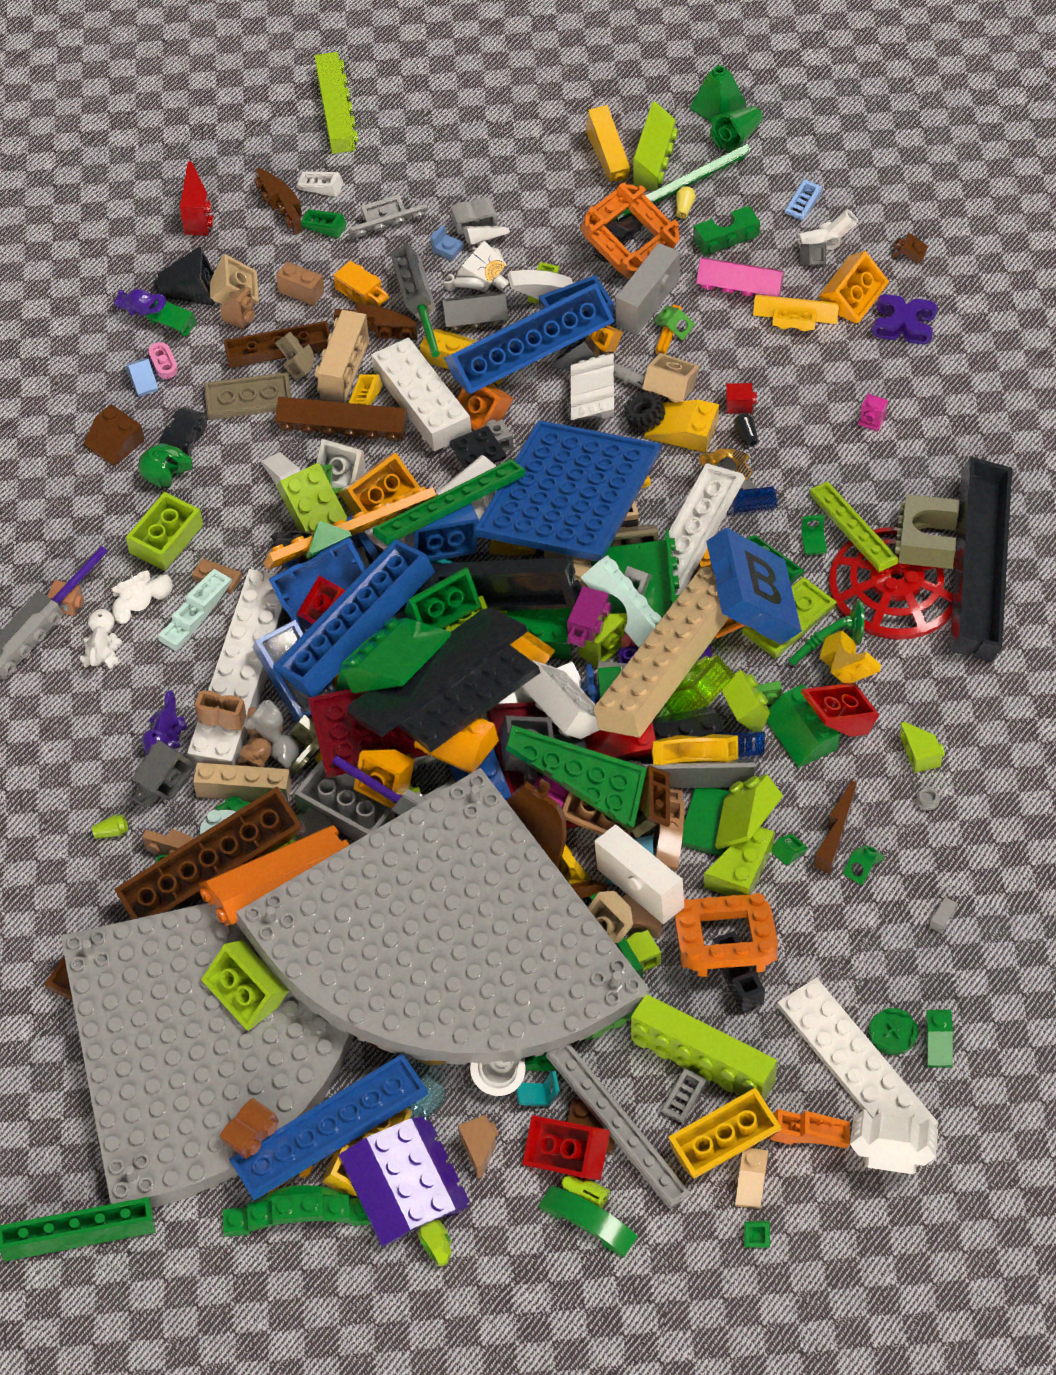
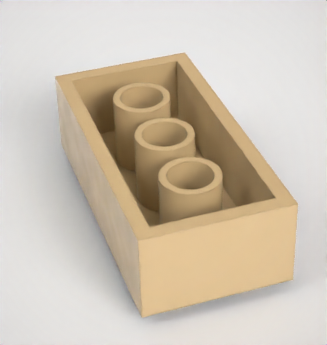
(342, 356)

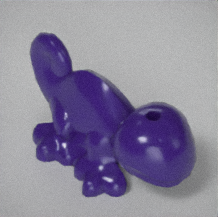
(165, 725)

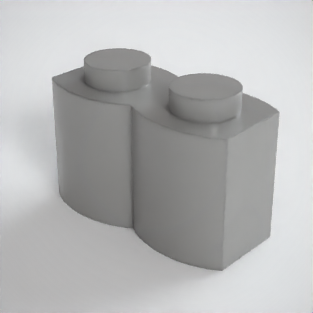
(474, 213)

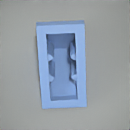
(142, 376)

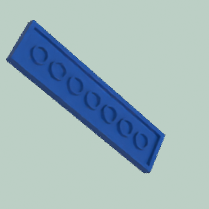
(330, 1126)

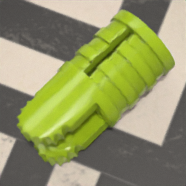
(587, 1189)

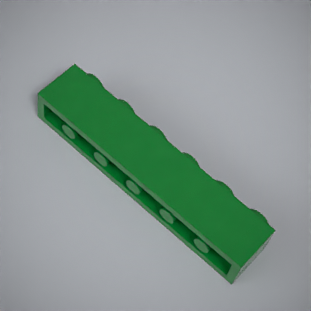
(76, 1229)

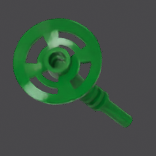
(854, 623)

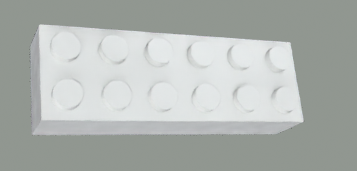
(422, 393)

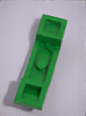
(590, 1218)

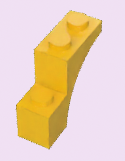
(845, 664)
(692, 748)

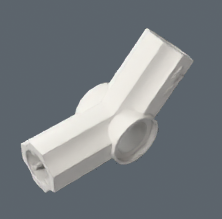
(830, 232)

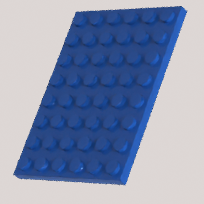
(571, 492)

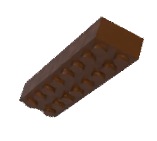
(262, 346)

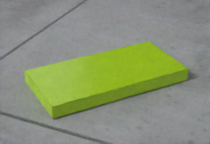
(811, 606)

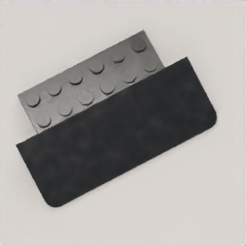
(455, 685)

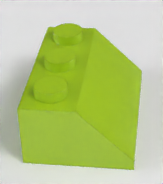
(244, 984)

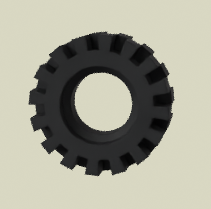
(641, 403)

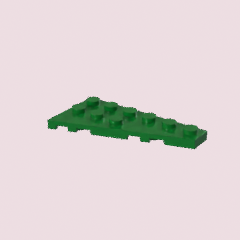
(596, 778)

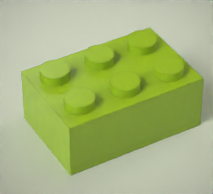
(310, 498)
(164, 531)

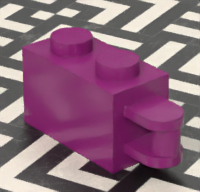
(587, 616)

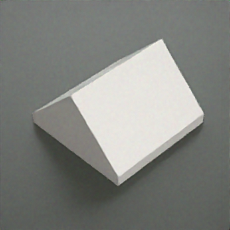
(346, 461)

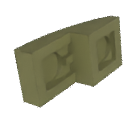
(642, 826)

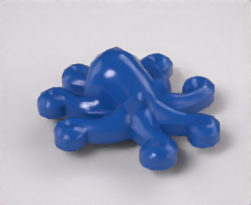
(588, 686)

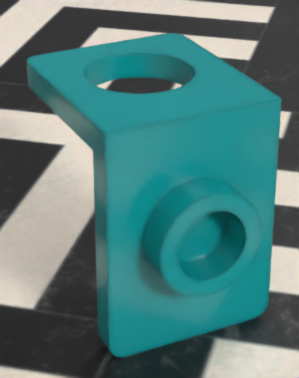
(538, 1094)

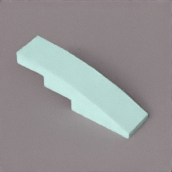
(195, 609)

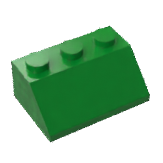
(445, 601)
(800, 728)

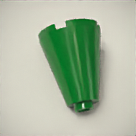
(734, 127)

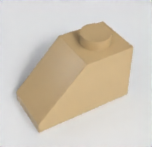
(751, 1178)

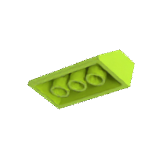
(654, 148)

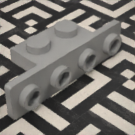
(383, 213)

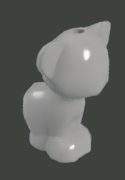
(268, 721)

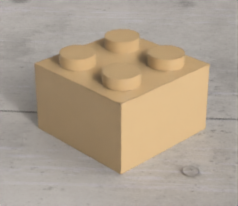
(671, 377)

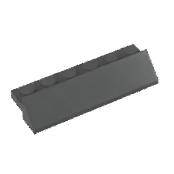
(704, 773)

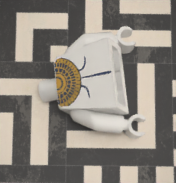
(480, 270)

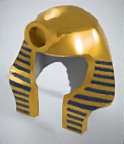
(731, 460)

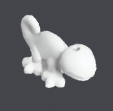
(137, 593)
(100, 645)

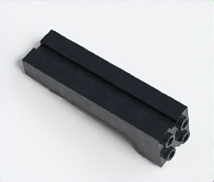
(517, 583)

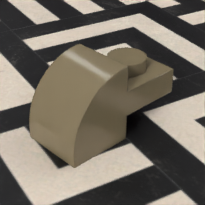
(299, 359)

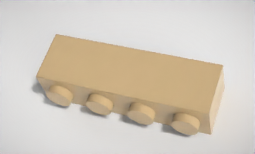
(245, 782)

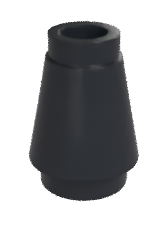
(746, 429)

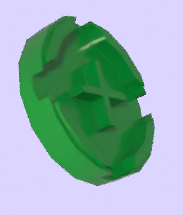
(893, 1031)

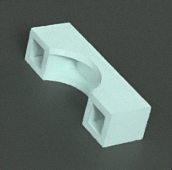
(609, 579)

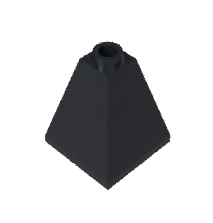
(187, 279)

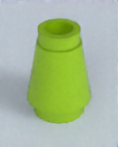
(111, 827)

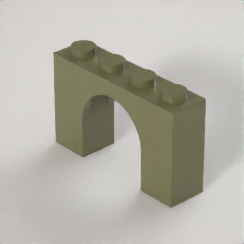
(920, 548)

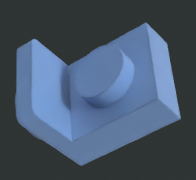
(445, 245)

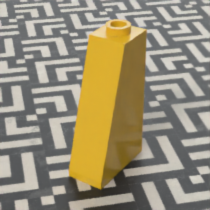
(607, 144)

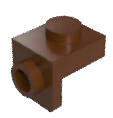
(910, 247)

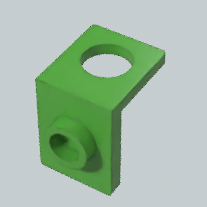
(669, 318)

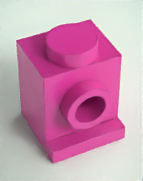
(873, 412)

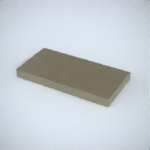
(245, 395)

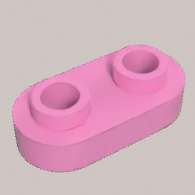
(163, 360)

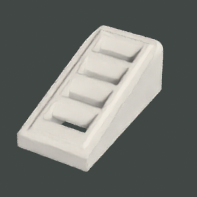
(328, 183)
(477, 234)

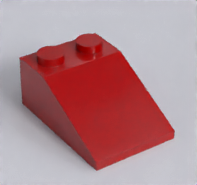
(194, 205)
(842, 708)
(620, 745)
(566, 1147)

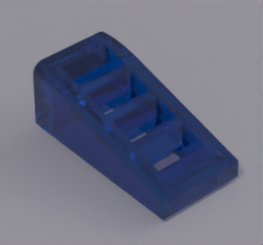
(759, 742)

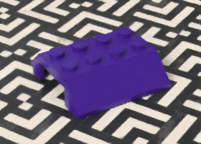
(403, 1179)

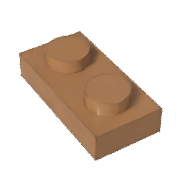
(206, 566)

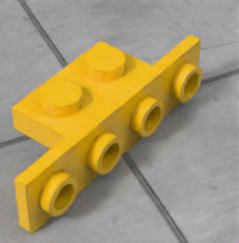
(795, 312)

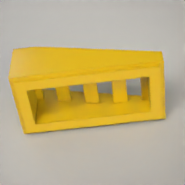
(366, 389)

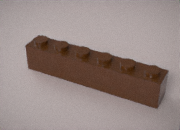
(341, 418)

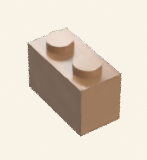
(300, 283)

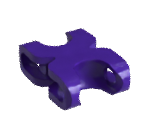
(904, 319)

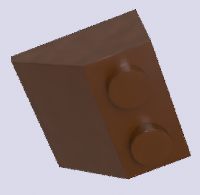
(113, 435)

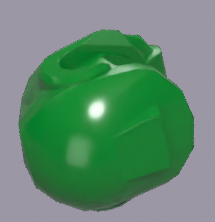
(157, 470)

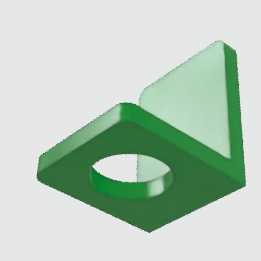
(813, 536)
(867, 857)

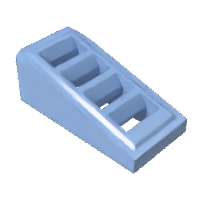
(805, 186)

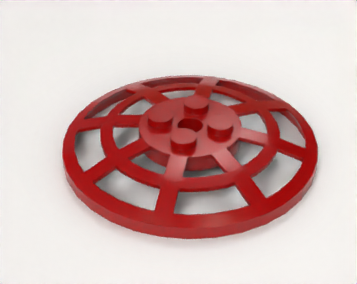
(893, 590)

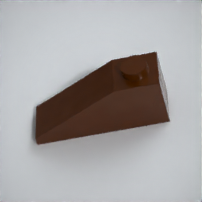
(656, 796)

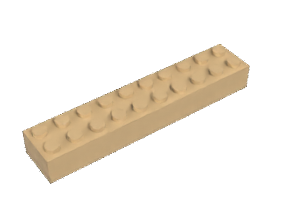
(663, 659)

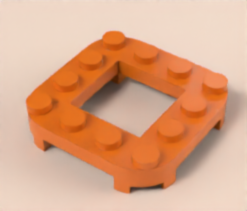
(644, 210)
(759, 917)

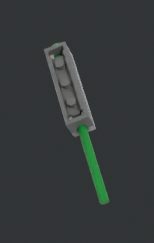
(415, 289)

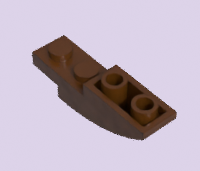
(280, 197)
(385, 322)

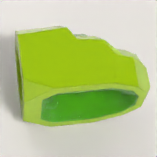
(436, 1242)

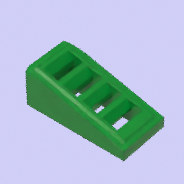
(333, 229)

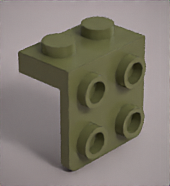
(305, 733)

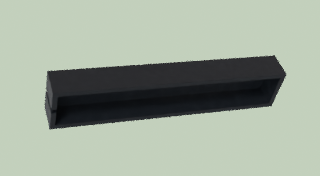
(981, 559)

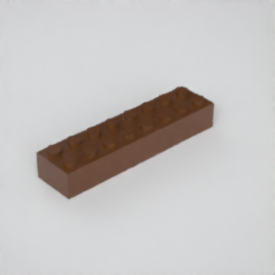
(230, 843)

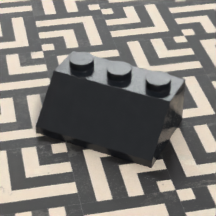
(689, 723)

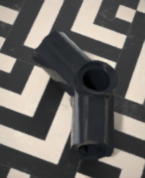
(622, 231)

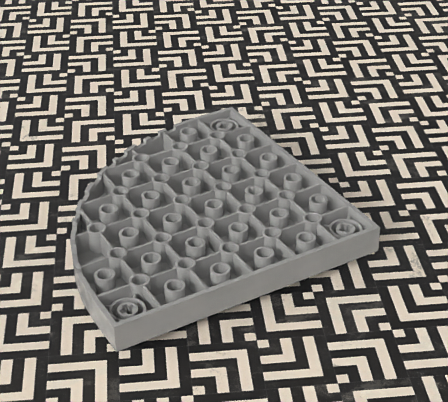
(446, 937)
(173, 1061)

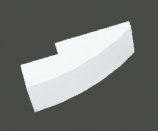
(537, 282)

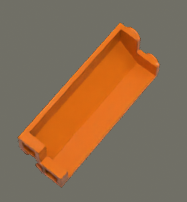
(262, 875)

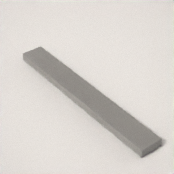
(621, 1127)

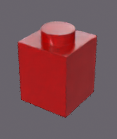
(740, 398)

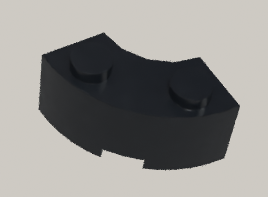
(185, 429)

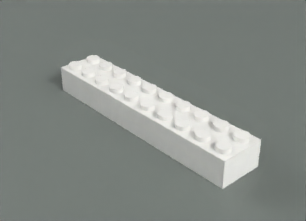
(239, 668)

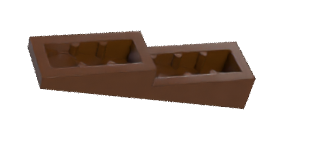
(827, 853)

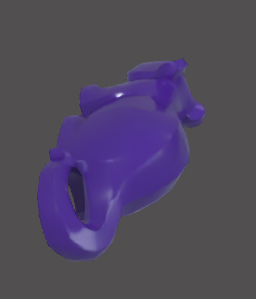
(139, 301)

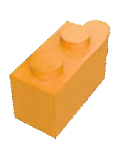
(359, 285)

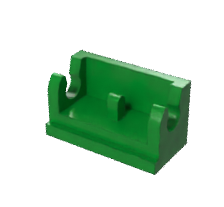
(174, 317)

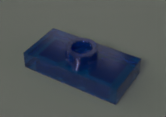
(755, 499)

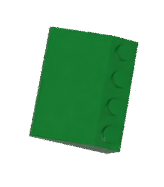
(393, 655)

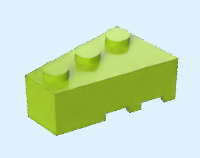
(740, 865)

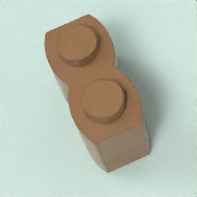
(220, 710)

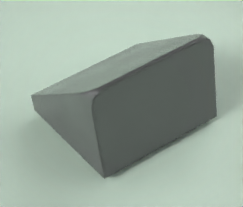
(813, 254)

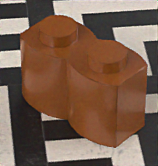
(249, 1128)

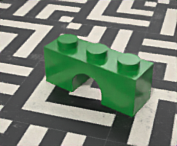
(712, 238)

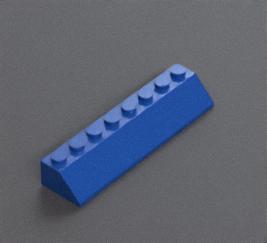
(529, 339)
(354, 617)

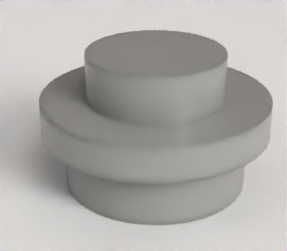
(928, 799)

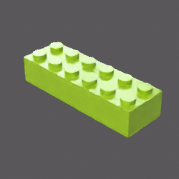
(702, 1048)

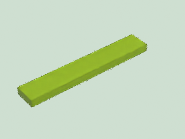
(853, 526)

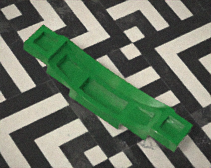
(294, 1205)

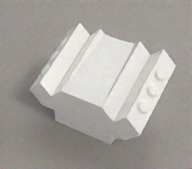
(593, 388)
(893, 1142)

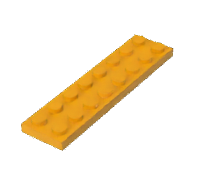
(360, 522)

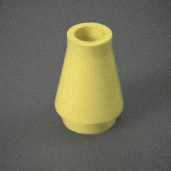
(684, 200)

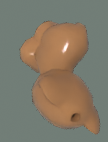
(257, 748)

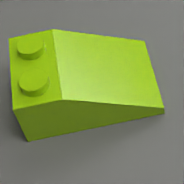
(746, 809)

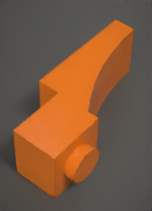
(811, 1128)

